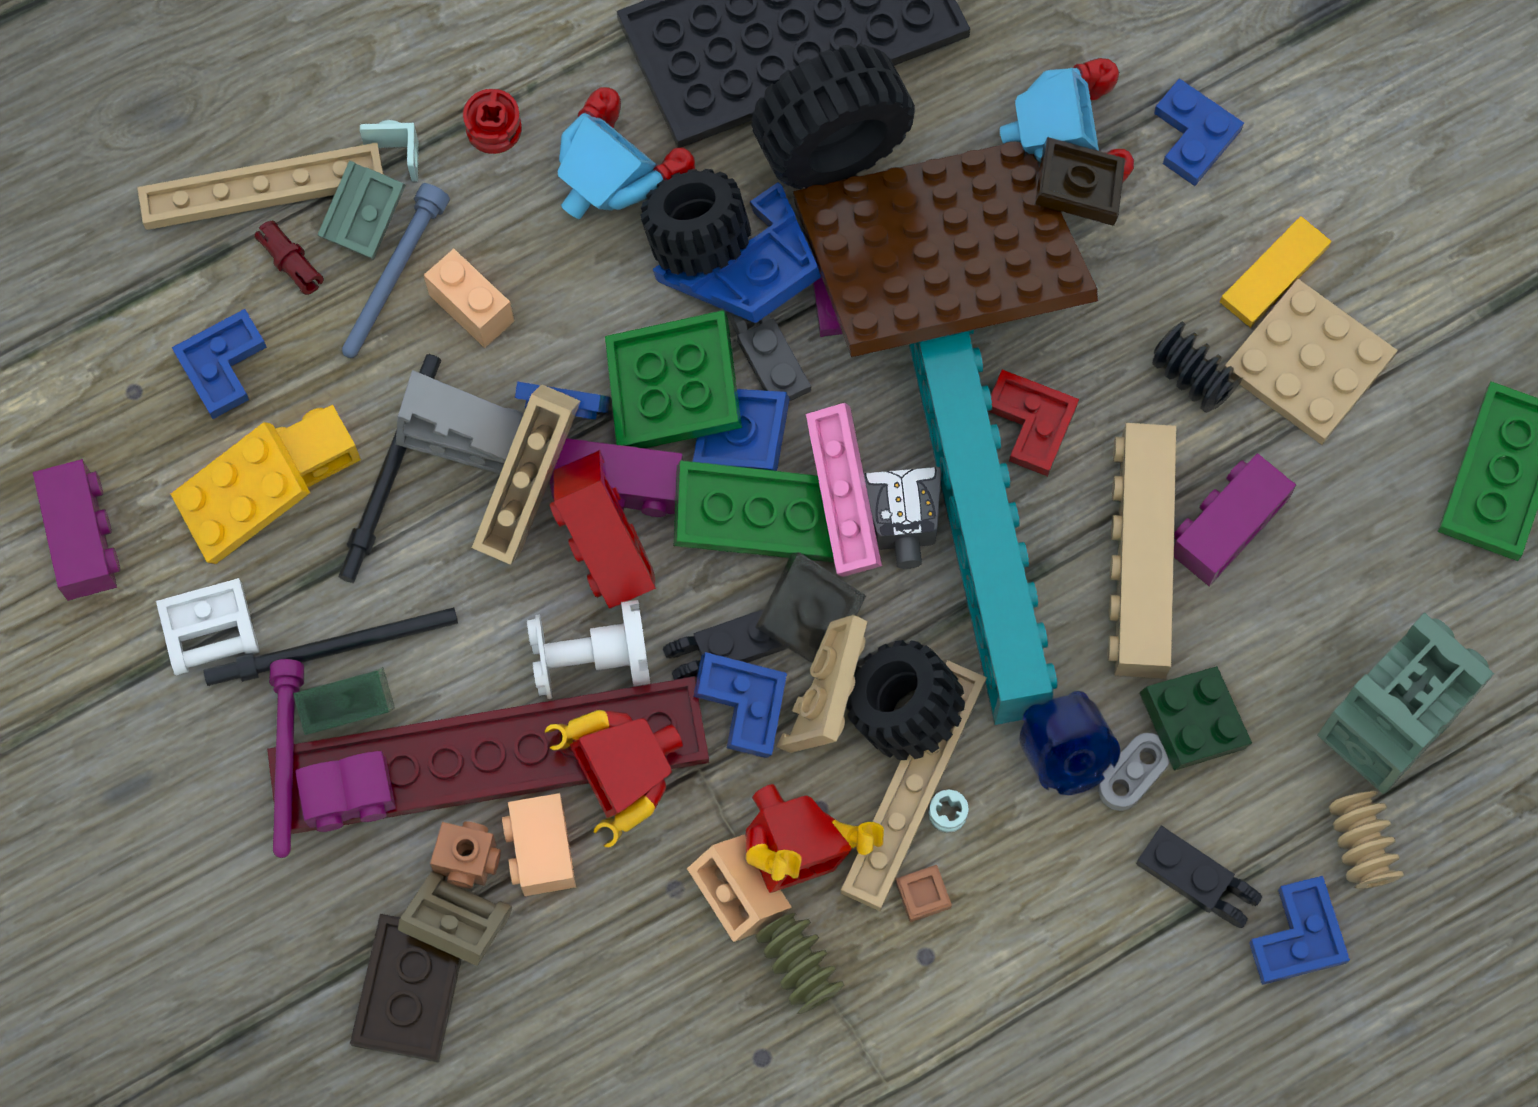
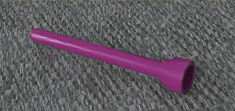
(286, 678)

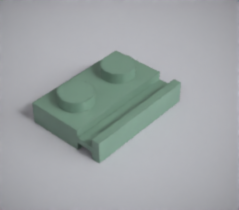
(361, 210)

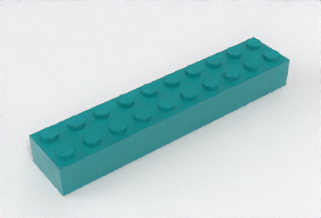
(983, 526)

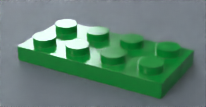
(1498, 476)
(750, 511)

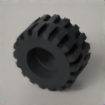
(695, 222)
(924, 718)

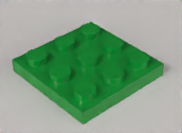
(673, 381)

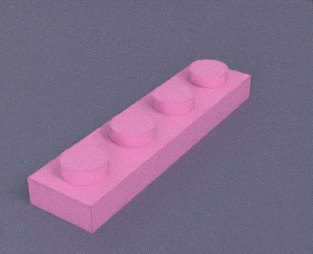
(843, 490)

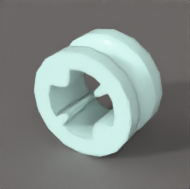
(942, 822)

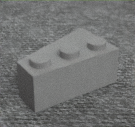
(455, 424)

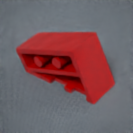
(601, 531)

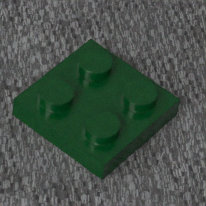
(1195, 718)

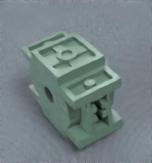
(1405, 702)

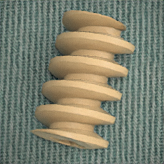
(1364, 840)

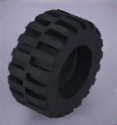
(833, 116)

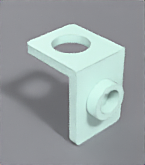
(394, 134)

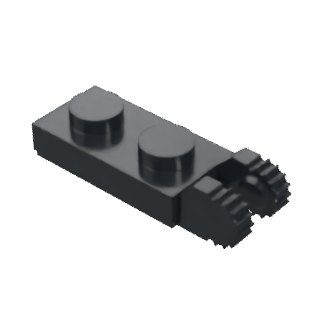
(732, 639)
(1196, 876)

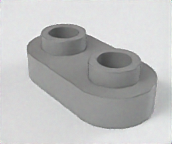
(1133, 772)

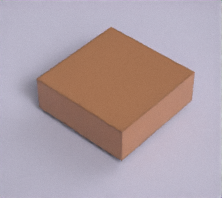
(923, 893)

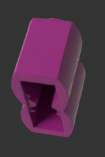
(345, 791)

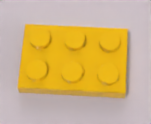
(240, 493)

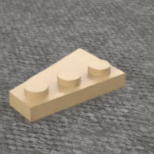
(824, 703)

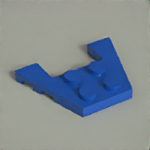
(766, 273)

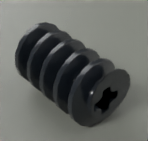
(1194, 369)

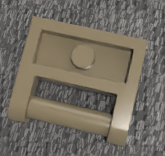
(450, 926)

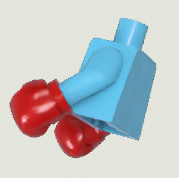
(1062, 109)
(605, 165)

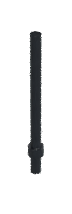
(362, 538)
(248, 666)

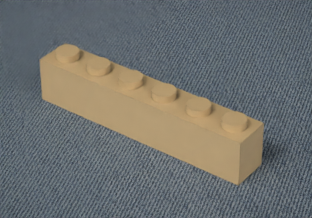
(1144, 551)

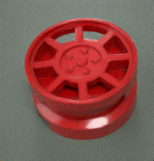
(491, 120)

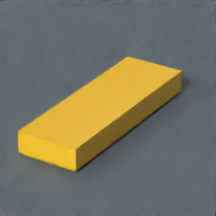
(1275, 271)

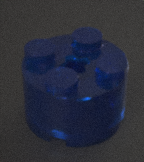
(1068, 743)

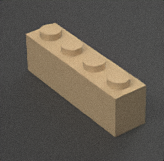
(526, 474)

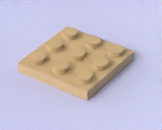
(1310, 361)

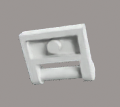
(202, 614)

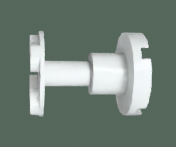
(607, 647)

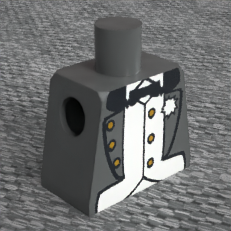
(905, 511)

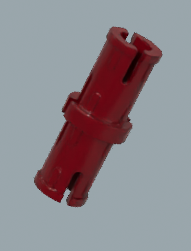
(289, 257)

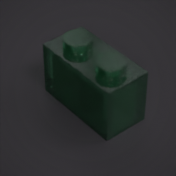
(344, 701)

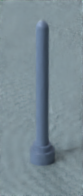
(429, 202)

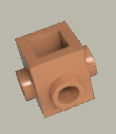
(458, 841)

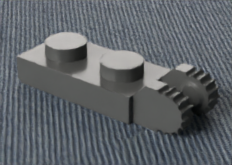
(770, 356)

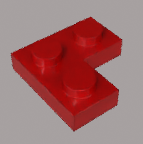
(1042, 413)

